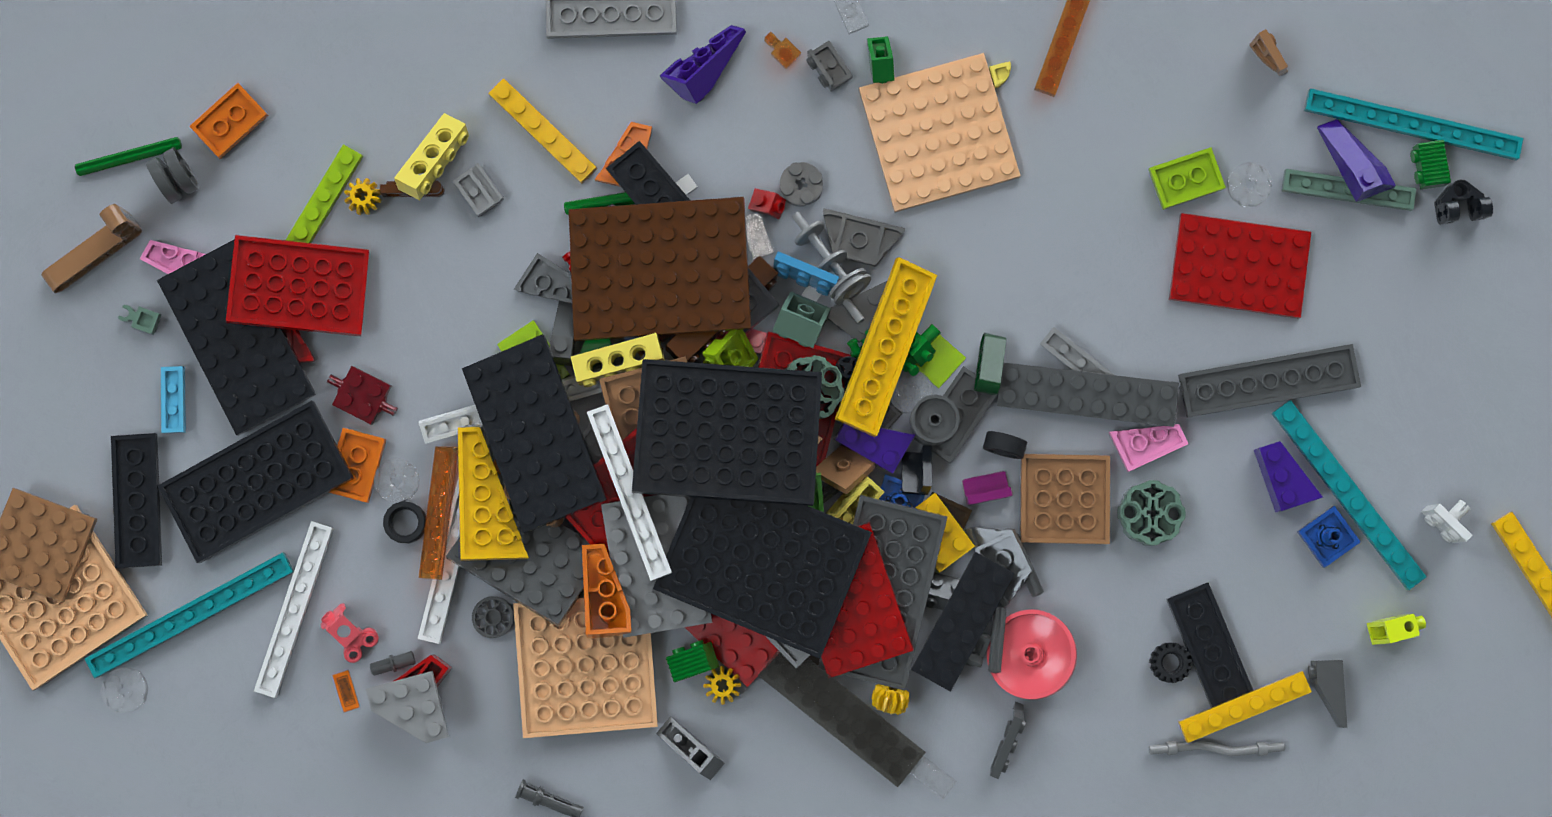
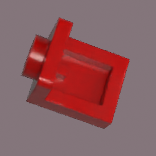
(767, 203)

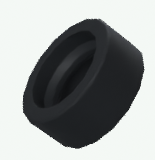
(1005, 445)
(388, 517)

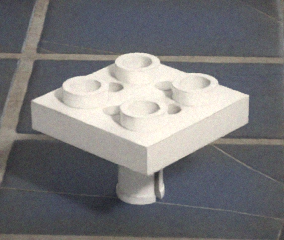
(1448, 522)

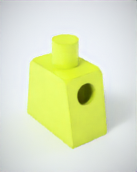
(1395, 628)

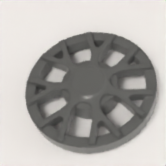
(492, 617)

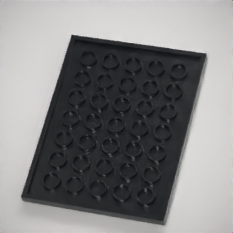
(727, 432)
(765, 567)

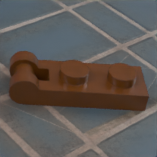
(390, 190)

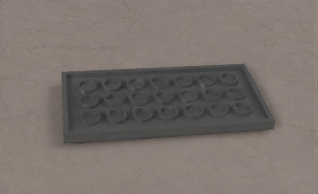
(909, 548)

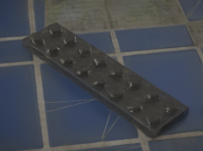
(844, 716)

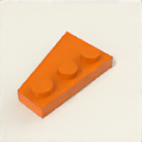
(634, 133)

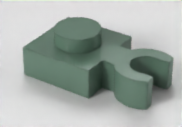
(142, 319)

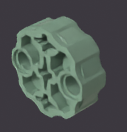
(832, 389)
(1170, 500)

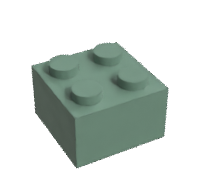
(801, 320)

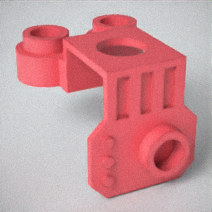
(334, 619)

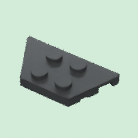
(861, 238)
(866, 304)
(1006, 550)

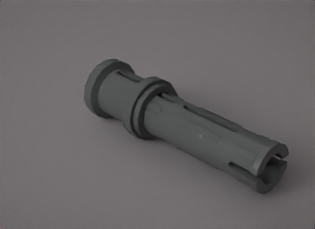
(541, 797)

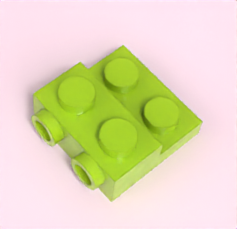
(731, 350)

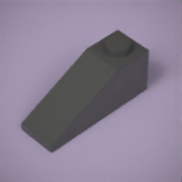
(562, 338)
(1329, 683)
(690, 748)

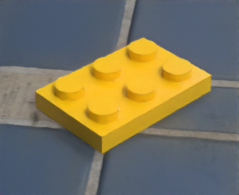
(954, 541)

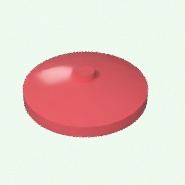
(1036, 655)

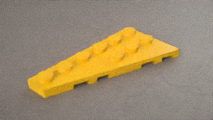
(484, 511)

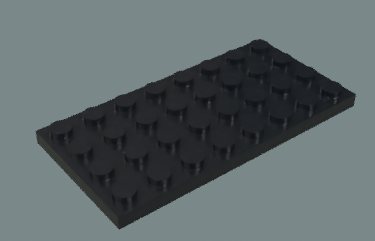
(246, 365)
(534, 434)
(255, 482)

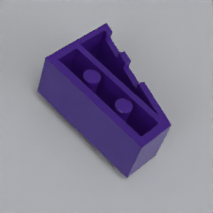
(883, 450)
(1284, 478)

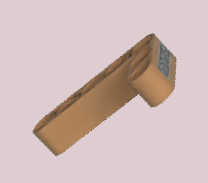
(117, 233)

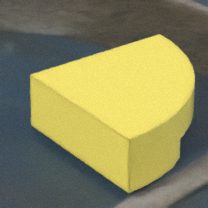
(1000, 73)

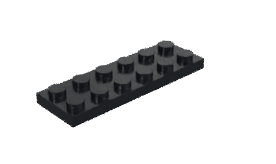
(136, 500)
(962, 621)
(1209, 644)

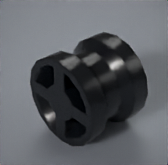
(848, 367)

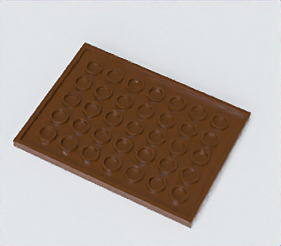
(659, 269)

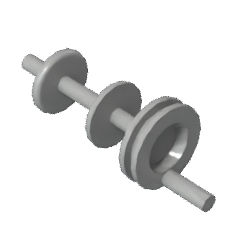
(850, 284)

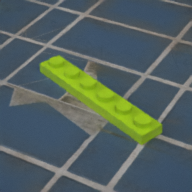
(325, 195)

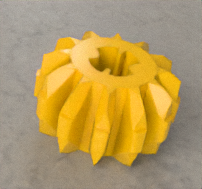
(354, 194)
(729, 683)
(890, 699)

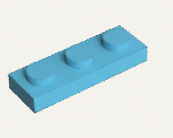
(173, 400)

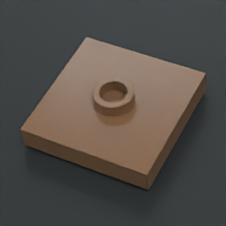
(844, 469)

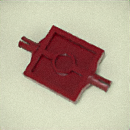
(362, 395)

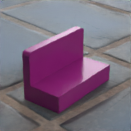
(986, 488)

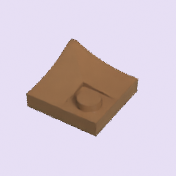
(1265, 48)

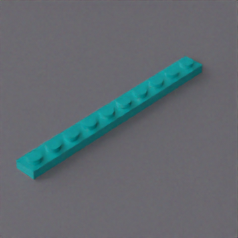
(1413, 124)
(1349, 495)
(189, 615)

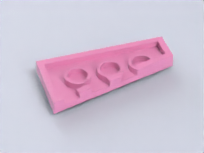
(168, 257)

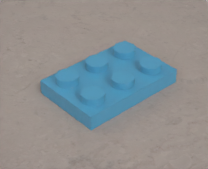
(804, 273)

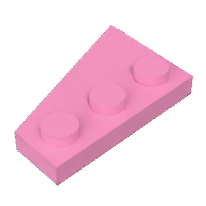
(1147, 444)

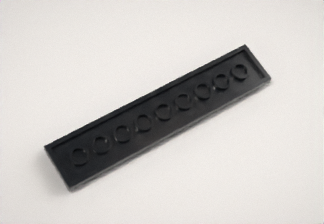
(649, 183)

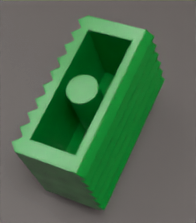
(1430, 164)
(693, 661)

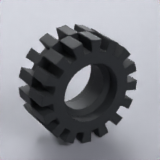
(1157, 665)

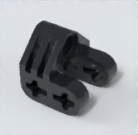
(1447, 204)

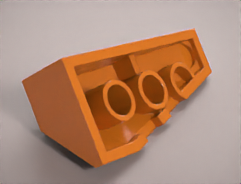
(604, 601)

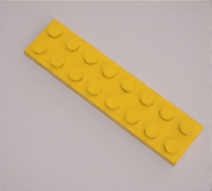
(886, 347)

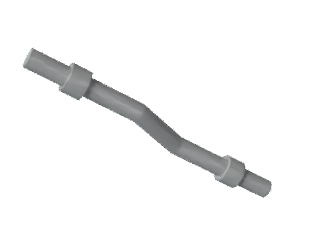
(1173, 748)

